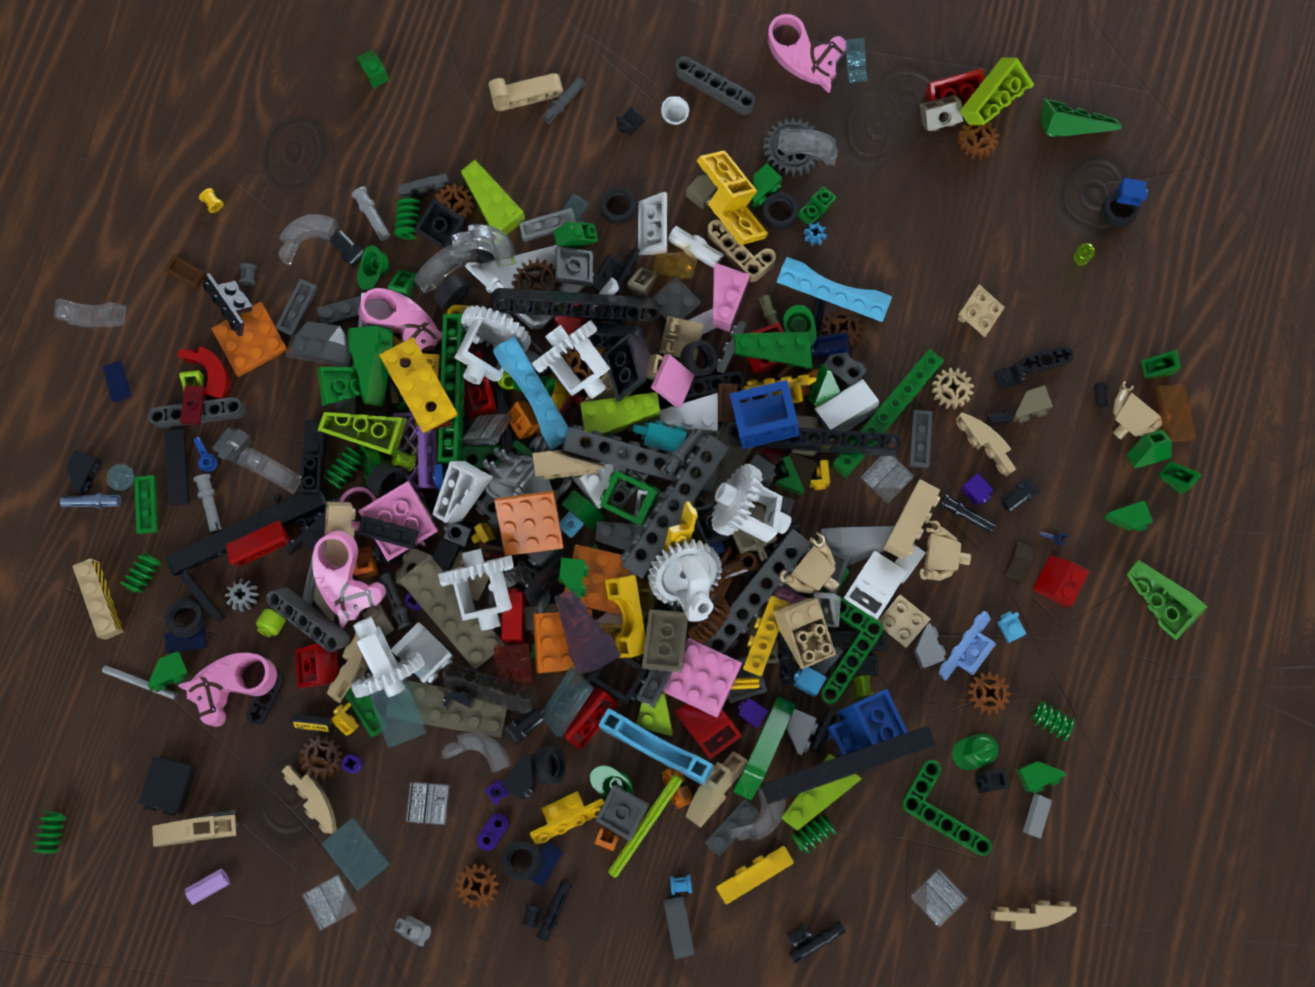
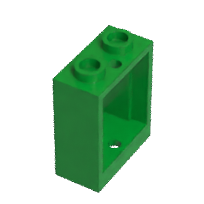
(647, 506)

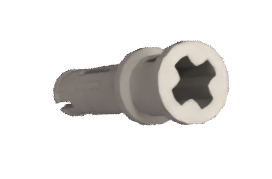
(367, 205)
(206, 494)

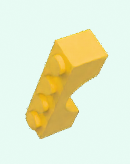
(625, 594)

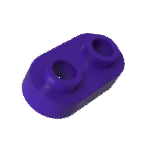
(493, 832)

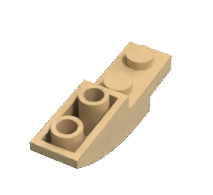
(982, 435)
(349, 673)
(712, 795)
(317, 804)
(194, 830)
(1041, 915)

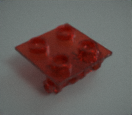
(514, 663)

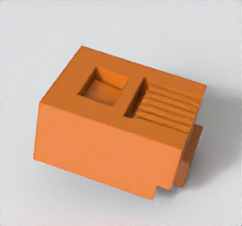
(524, 420)

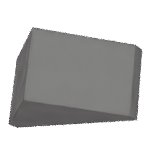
(830, 607)

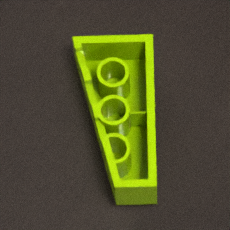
(491, 199)
(370, 431)
(812, 802)

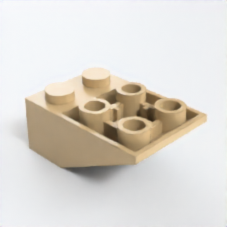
(563, 464)
(805, 631)

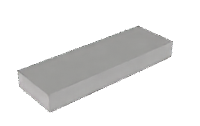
(545, 224)

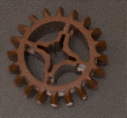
(540, 277)
(705, 629)

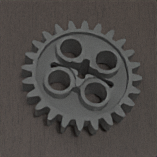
(771, 148)

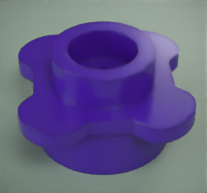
(491, 791)

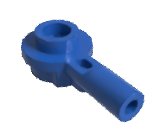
(207, 461)

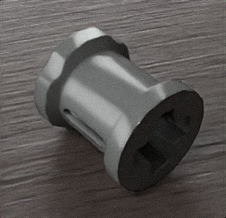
(247, 274)

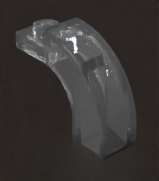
(808, 142)
(302, 229)
(486, 238)
(440, 265)
(92, 316)
(269, 469)
(490, 748)
(765, 823)

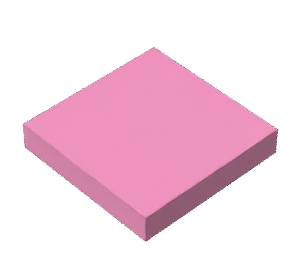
(672, 381)

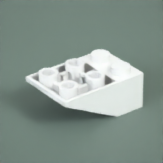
(875, 585)

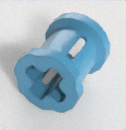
(681, 884)

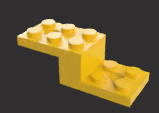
(732, 197)
(418, 385)

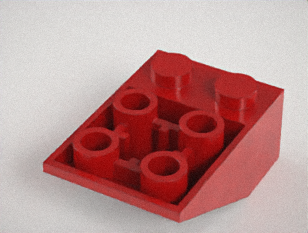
(708, 731)

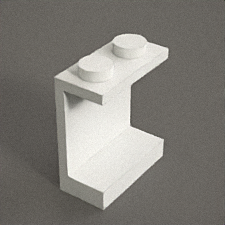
(431, 650)

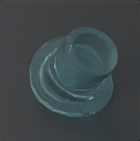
(120, 477)

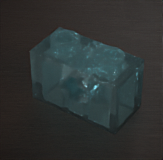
(856, 60)

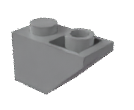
(927, 649)
(799, 730)

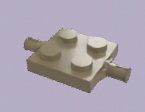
(746, 542)

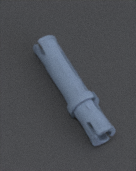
(98, 500)

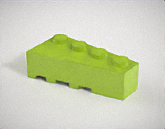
(997, 91)
(614, 416)

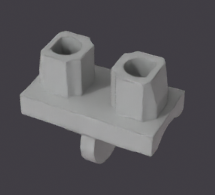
(413, 930)

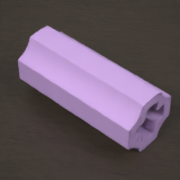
(207, 886)

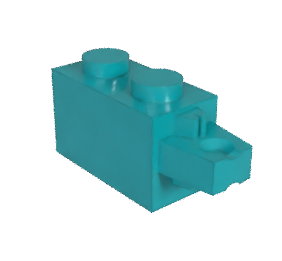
(660, 436)

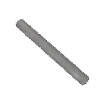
(136, 681)

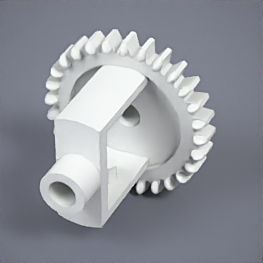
(492, 328)
(560, 342)
(734, 502)
(476, 565)
(686, 577)
(385, 668)

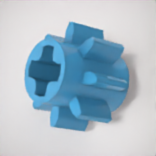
(815, 239)

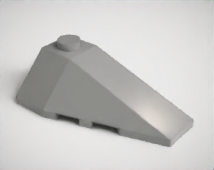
(856, 541)

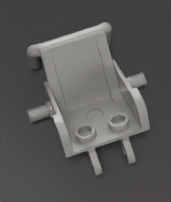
(517, 477)

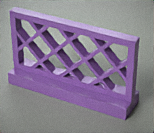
(426, 453)

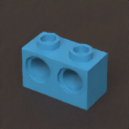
(808, 681)

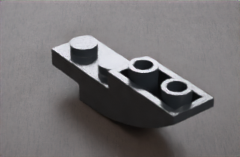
(313, 458)

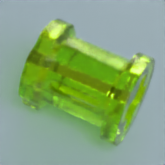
(1089, 253)
(403, 460)
(863, 686)

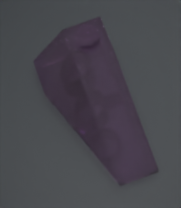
(585, 640)

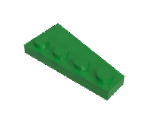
(780, 347)
(337, 384)

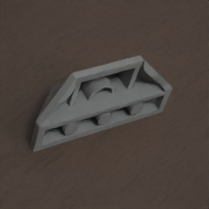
(320, 344)

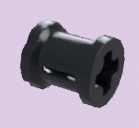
(532, 915)
(799, 935)

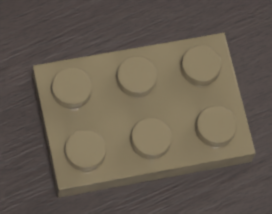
(665, 641)

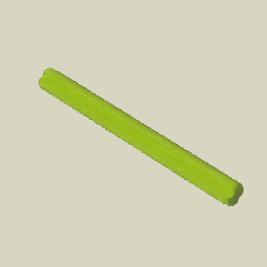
(645, 826)

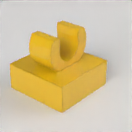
(484, 534)

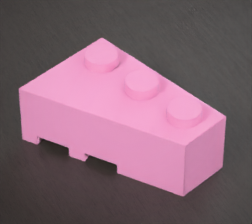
(728, 293)

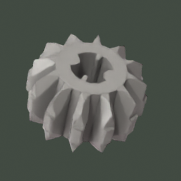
(248, 589)

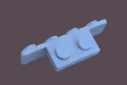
(971, 650)

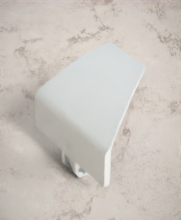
(501, 277)

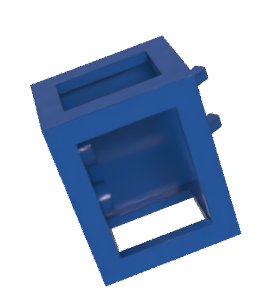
(765, 418)
(866, 723)

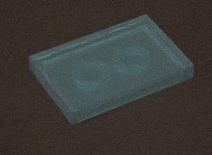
(566, 701)
(398, 716)
(355, 854)

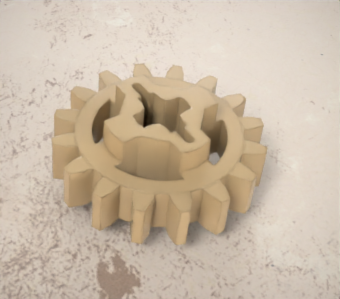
(952, 380)

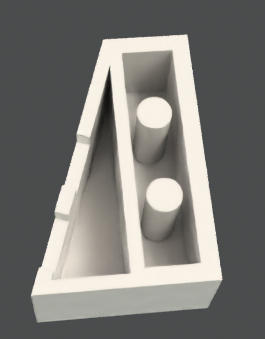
(694, 414)
(594, 484)
(459, 491)

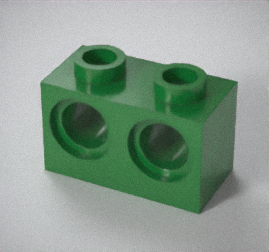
(481, 453)

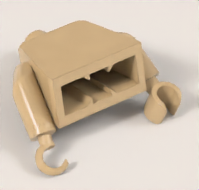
(1133, 415)
(942, 554)
(813, 570)

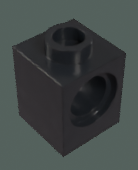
(467, 531)

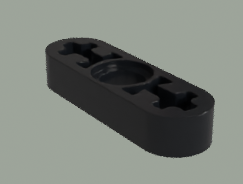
(1050, 353)
(264, 713)

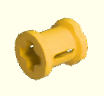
(211, 200)

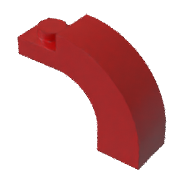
(219, 380)

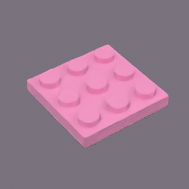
(402, 508)
(704, 678)

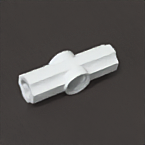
(695, 247)

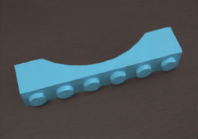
(802, 278)
(520, 369)
(655, 747)

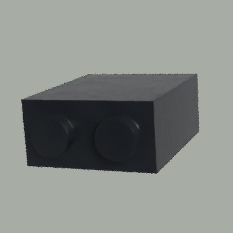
(167, 785)

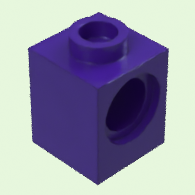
(977, 490)
(751, 712)

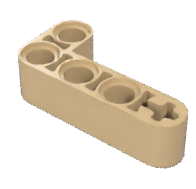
(524, 92)
(736, 249)

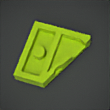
(656, 718)

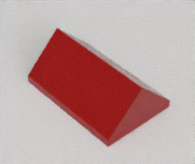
(959, 85)
(479, 397)
(257, 544)
(588, 718)

